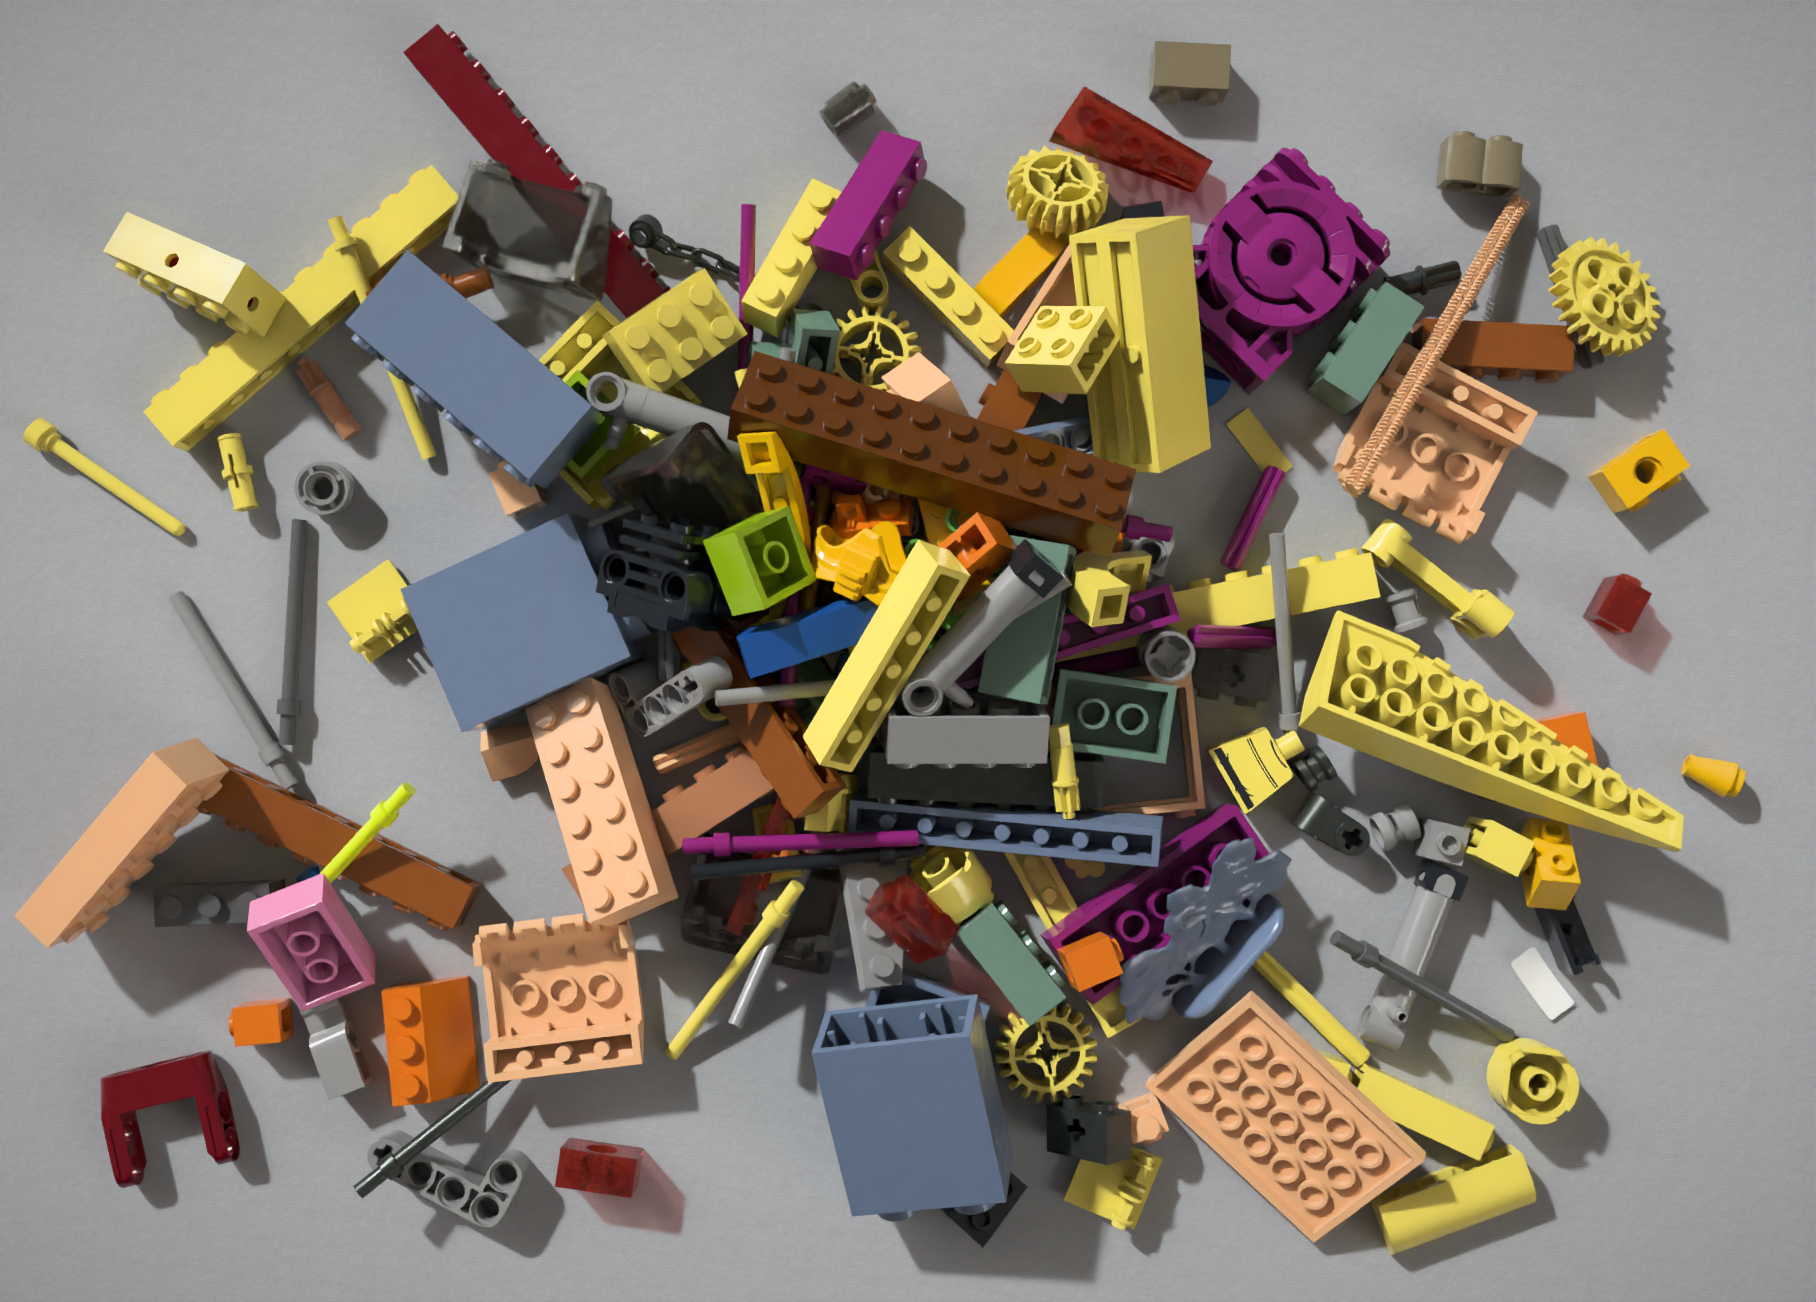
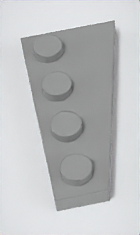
(875, 953)

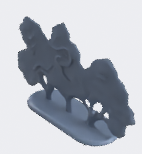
(1213, 937)

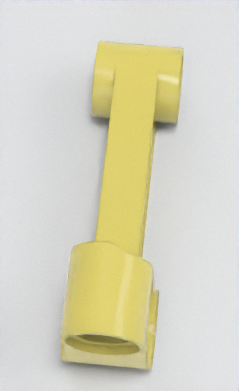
(1475, 613)

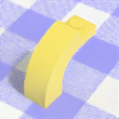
(1104, 583)

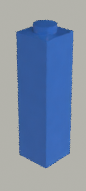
(804, 635)

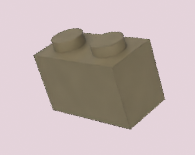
(1189, 72)

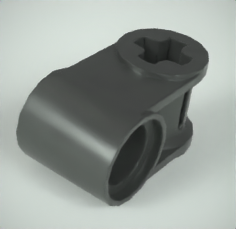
(1327, 823)

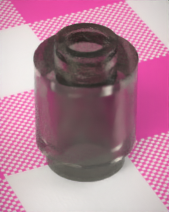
(848, 108)

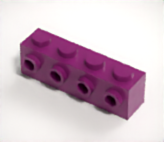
(868, 205)

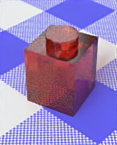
(1617, 604)

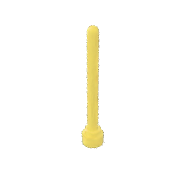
(44, 436)

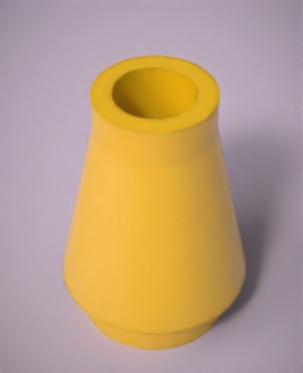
(1718, 776)

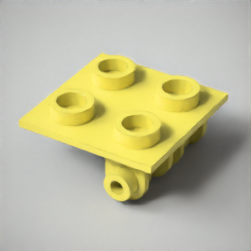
(375, 612)
(1115, 1189)

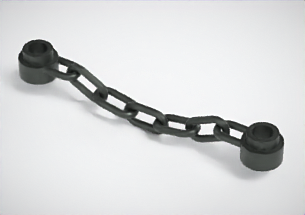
(653, 231)

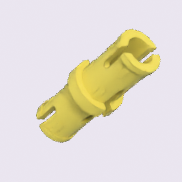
(237, 472)

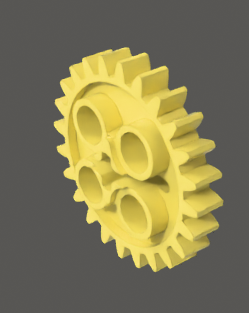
(1604, 297)

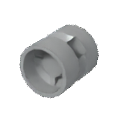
(1166, 653)

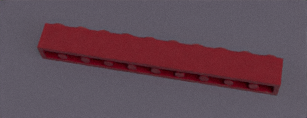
(513, 142)

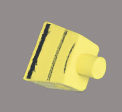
(1255, 764)

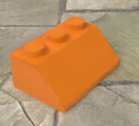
(430, 1040)

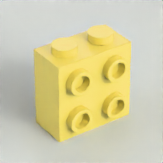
(1063, 349)

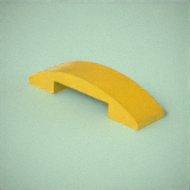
(776, 477)

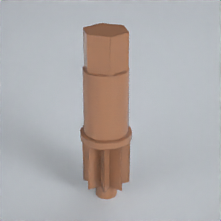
(328, 399)

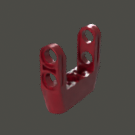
(159, 1084)

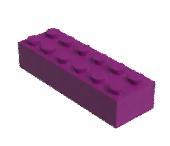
(1136, 903)

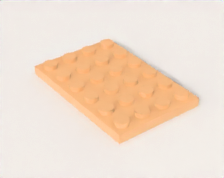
(1285, 1117)

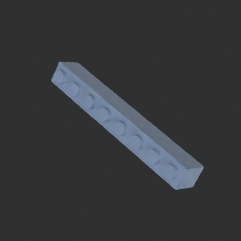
(1020, 830)

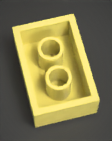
(675, 333)

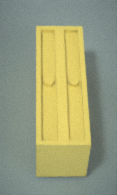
(1152, 390)

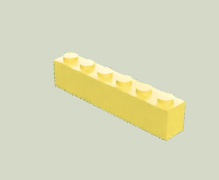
(885, 656)

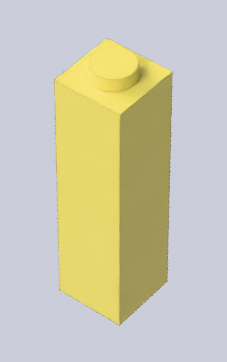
(1425, 1112)

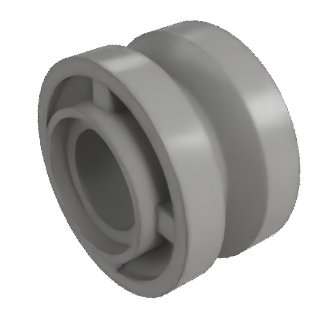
(307, 488)

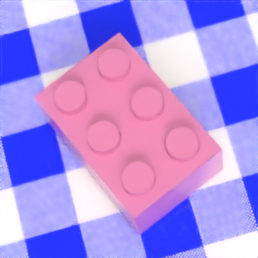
(312, 942)

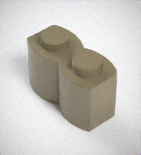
(1479, 164)

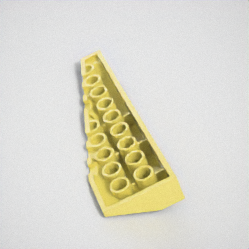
(1417, 714)

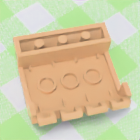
(1443, 451)
(560, 997)

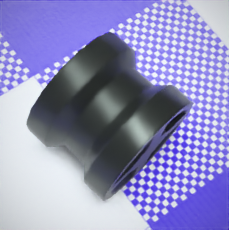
(1313, 768)

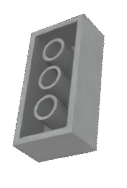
(984, 735)

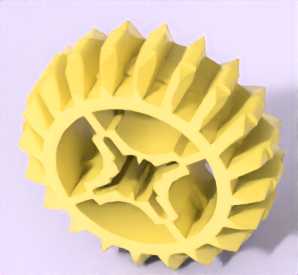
(1057, 191)
(877, 325)
(1051, 1083)

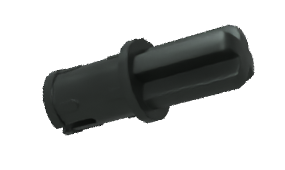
(1426, 278)

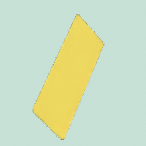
(1257, 441)

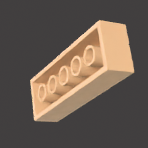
(600, 803)
(123, 842)

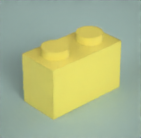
(1498, 847)

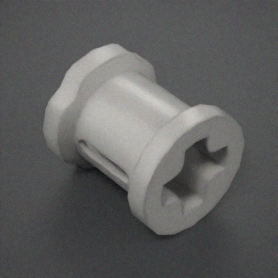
(1406, 610)

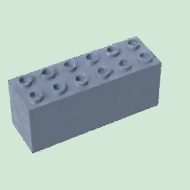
(473, 372)

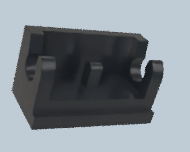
(1567, 938)

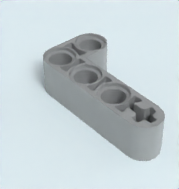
(654, 704)
(445, 1168)

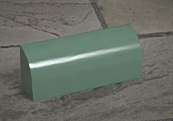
(1025, 653)

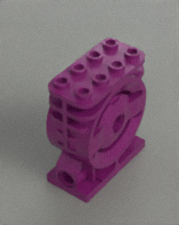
(1232, 313)

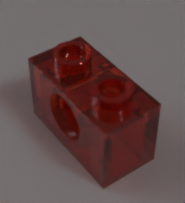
(599, 1167)

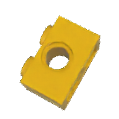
(1618, 478)
(1553, 872)

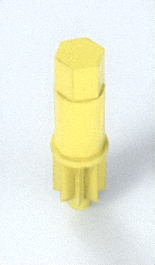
(1063, 771)

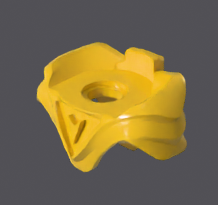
(859, 564)

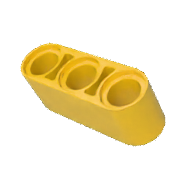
(1021, 269)

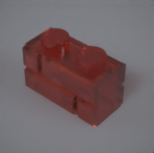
(911, 919)

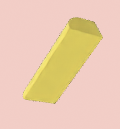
(1453, 1198)

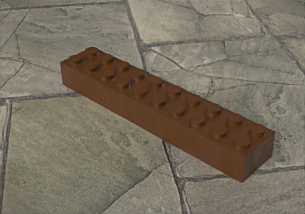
(934, 454)

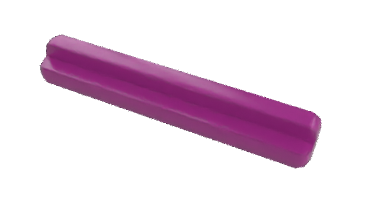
(1252, 518)
(1232, 637)

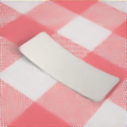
(1541, 983)

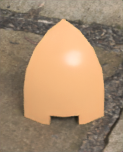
(508, 750)

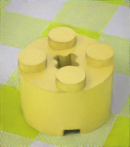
(953, 880)
(1538, 1100)

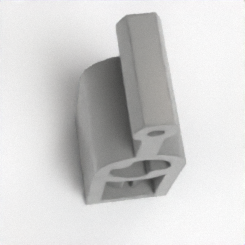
(336, 1049)

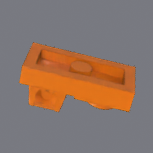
(853, 515)

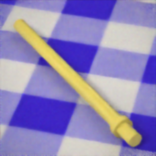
(346, 246)

